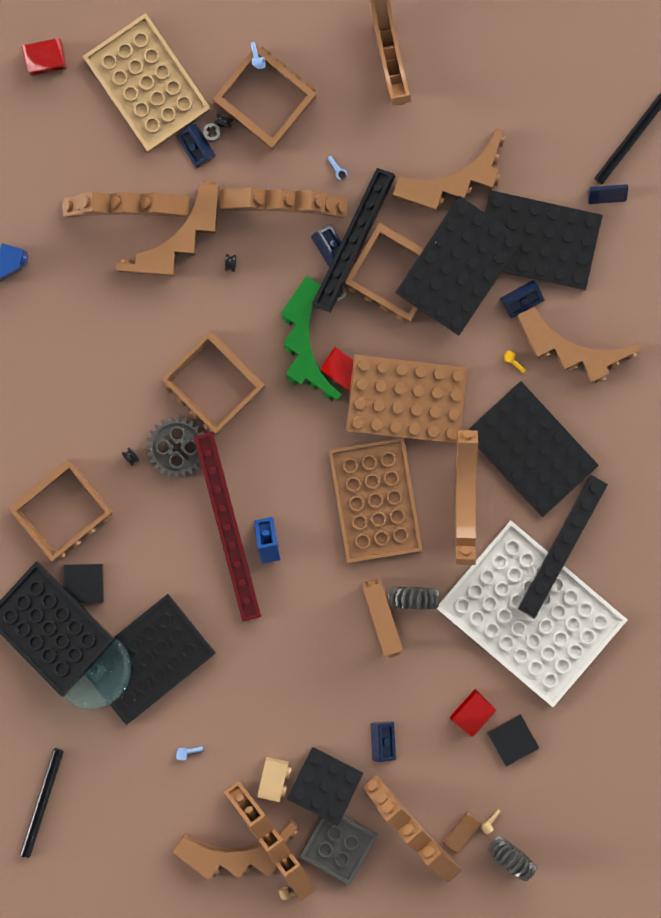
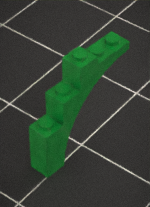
(304, 367)

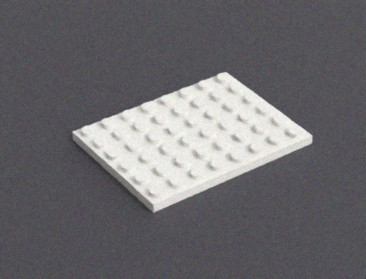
(541, 650)

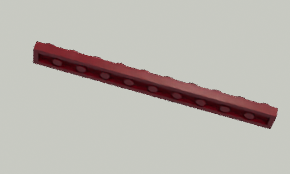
(227, 526)

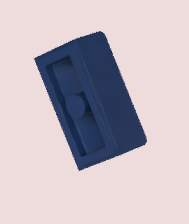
(195, 145)
(607, 194)
(327, 243)
(522, 299)
(383, 741)

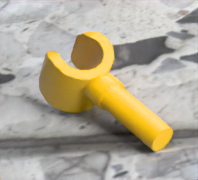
(509, 357)

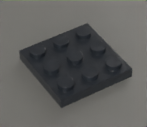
(325, 786)

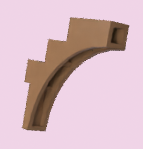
(389, 52)
(480, 172)
(283, 200)
(125, 204)
(594, 362)
(410, 830)
(207, 859)

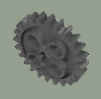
(163, 459)

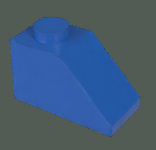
(11, 260)
(267, 540)

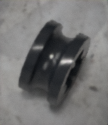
(223, 121)
(230, 263)
(130, 456)

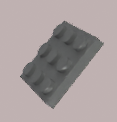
(339, 847)

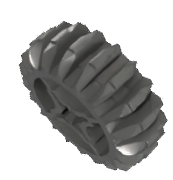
(414, 598)
(512, 858)

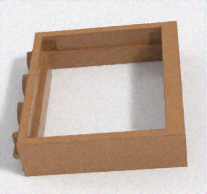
(294, 78)
(369, 296)
(183, 399)
(16, 508)
(382, 617)

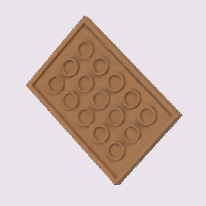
(406, 399)
(375, 500)

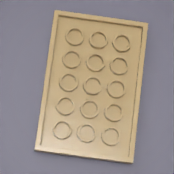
(146, 82)

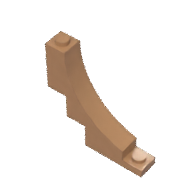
(162, 258)
(466, 497)
(270, 840)

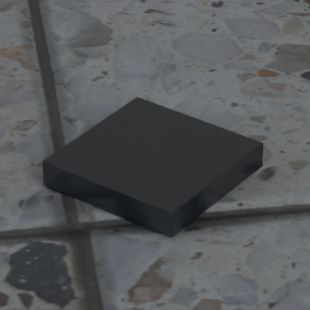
(85, 582)
(513, 740)

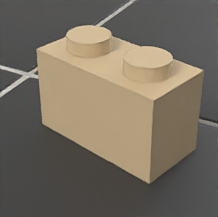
(273, 779)

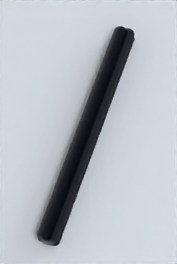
(628, 142)
(41, 803)

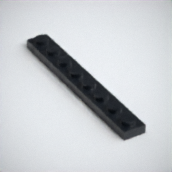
(353, 240)
(562, 546)

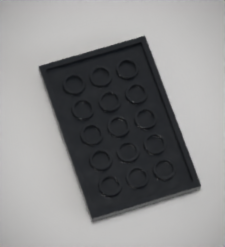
(555, 242)
(458, 265)
(532, 449)
(51, 629)
(162, 653)

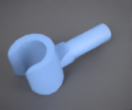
(258, 62)
(336, 167)
(182, 752)

